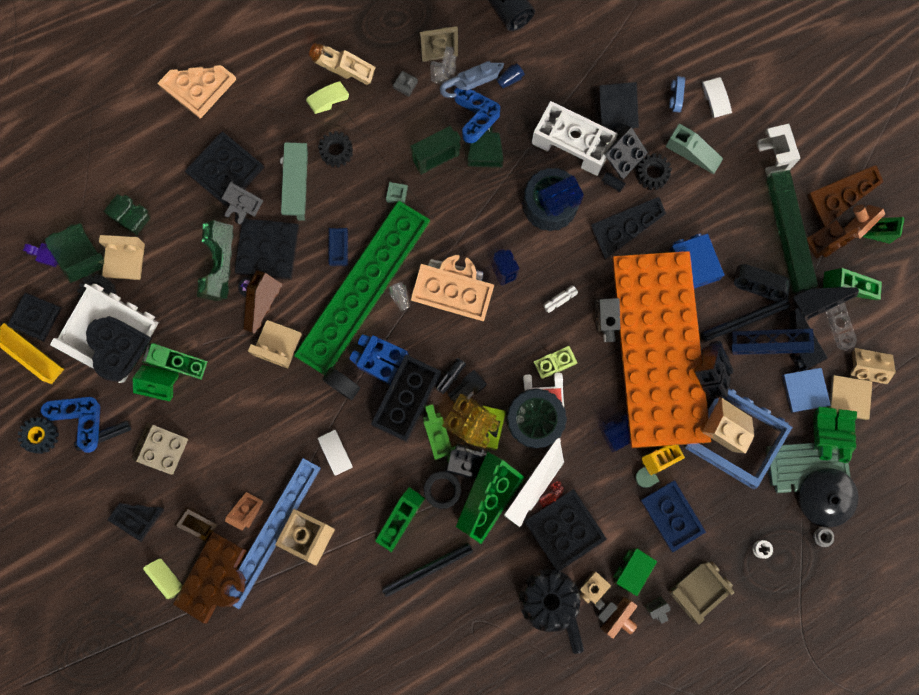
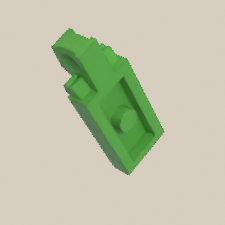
(436, 433)

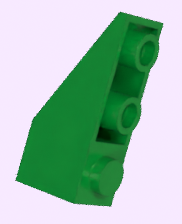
(174, 361)

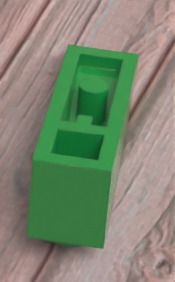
(840, 278)
(400, 519)

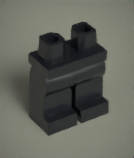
(714, 371)

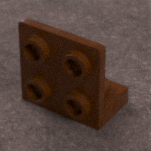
(830, 239)

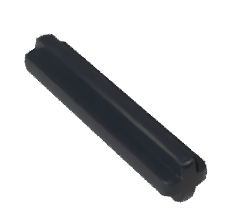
(109, 433)
(575, 638)

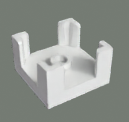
(784, 147)

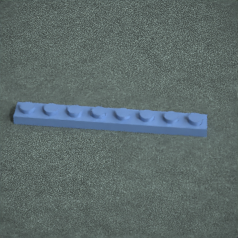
(267, 538)

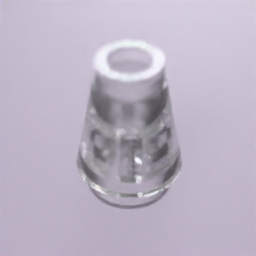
(400, 296)

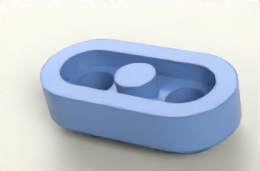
(677, 100)

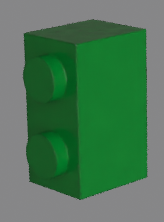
(634, 571)

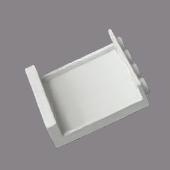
(96, 305)

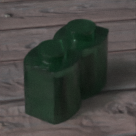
(127, 214)

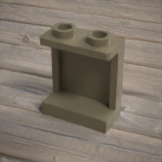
(701, 591)

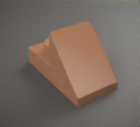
(244, 511)

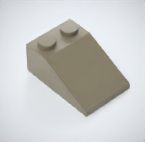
(435, 41)

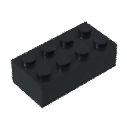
(406, 399)

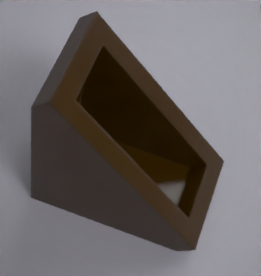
(196, 523)

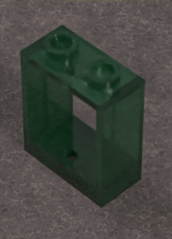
(435, 150)

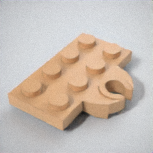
(453, 289)

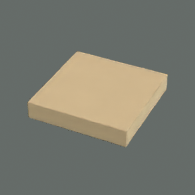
(851, 395)

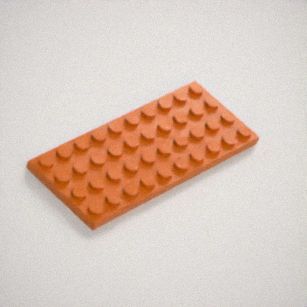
(660, 349)

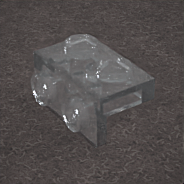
(442, 71)

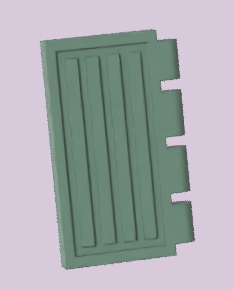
(795, 463)

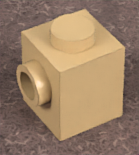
(593, 588)

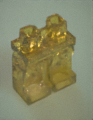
(471, 421)

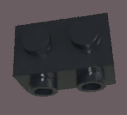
(465, 461)

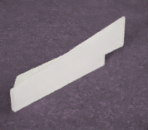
(536, 484)

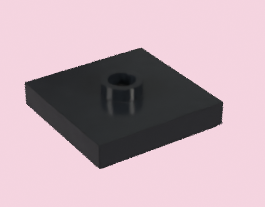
(34, 317)

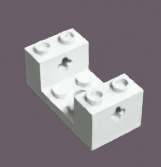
(590, 146)

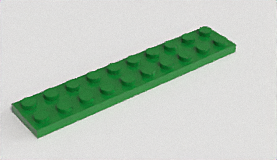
(362, 288)

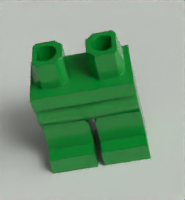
(834, 433)

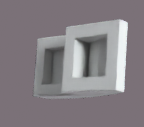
(717, 97)
(335, 452)

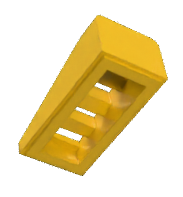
(653, 463)

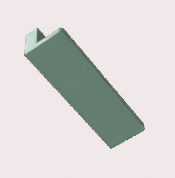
(294, 180)

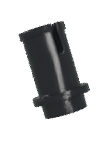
(613, 181)

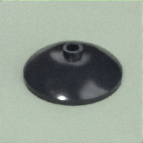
(818, 491)

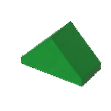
(886, 230)

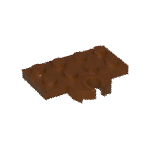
(212, 579)

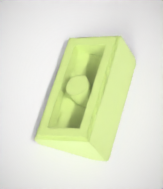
(163, 578)

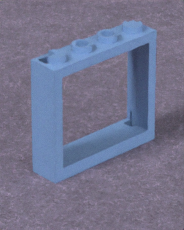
(763, 415)

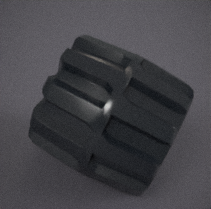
(562, 610)

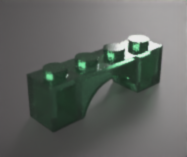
(218, 239)

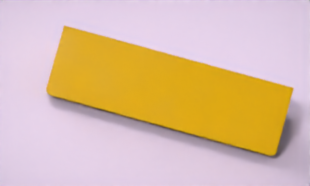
(28, 355)

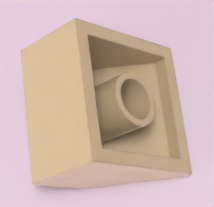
(730, 427)
(305, 537)

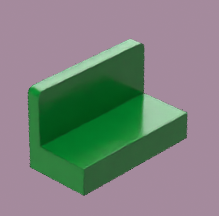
(154, 382)

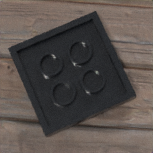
(224, 163)
(267, 248)
(565, 530)

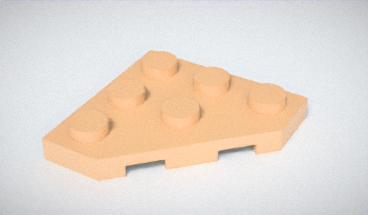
(197, 87)

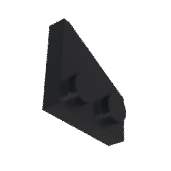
(135, 519)

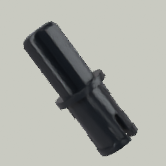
(450, 375)

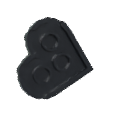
(115, 347)

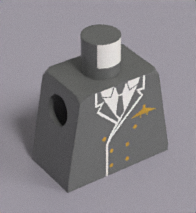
(608, 309)

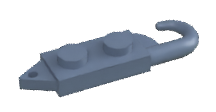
(472, 78)

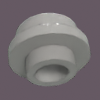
(829, 537)

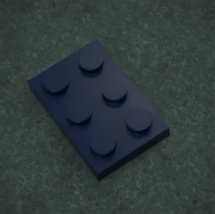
(673, 516)

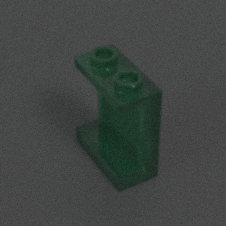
(74, 253)

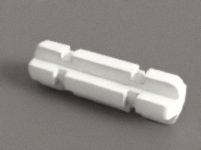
(560, 299)

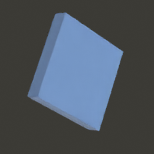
(806, 390)

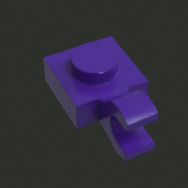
(42, 253)

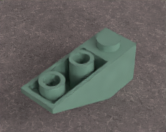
(694, 148)

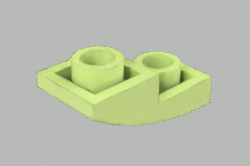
(325, 97)
(555, 362)

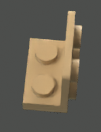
(122, 257)
(276, 344)

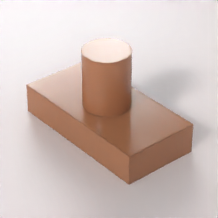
(865, 219)
(620, 619)

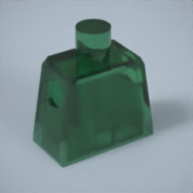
(486, 151)

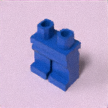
(372, 358)

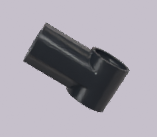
(470, 386)

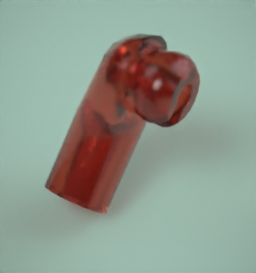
(557, 488)

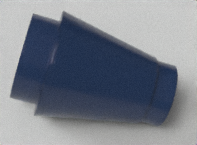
(511, 76)

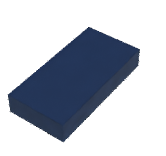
(338, 246)

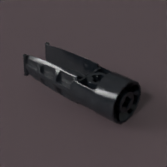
(513, 12)

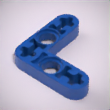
(466, 99)
(80, 412)

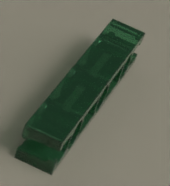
(791, 231)

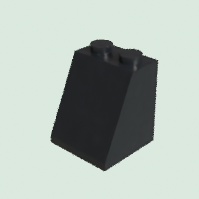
(617, 104)

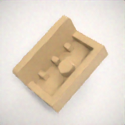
(872, 366)

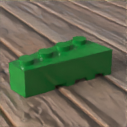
(488, 497)

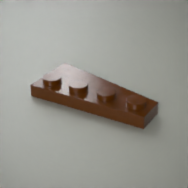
(837, 197)

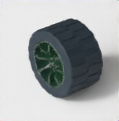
(532, 206)
(536, 418)

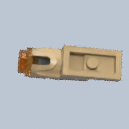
(342, 63)

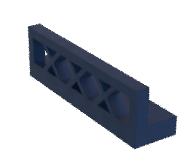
(773, 348)

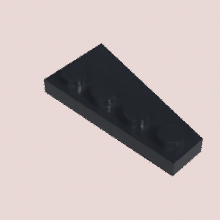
(623, 227)

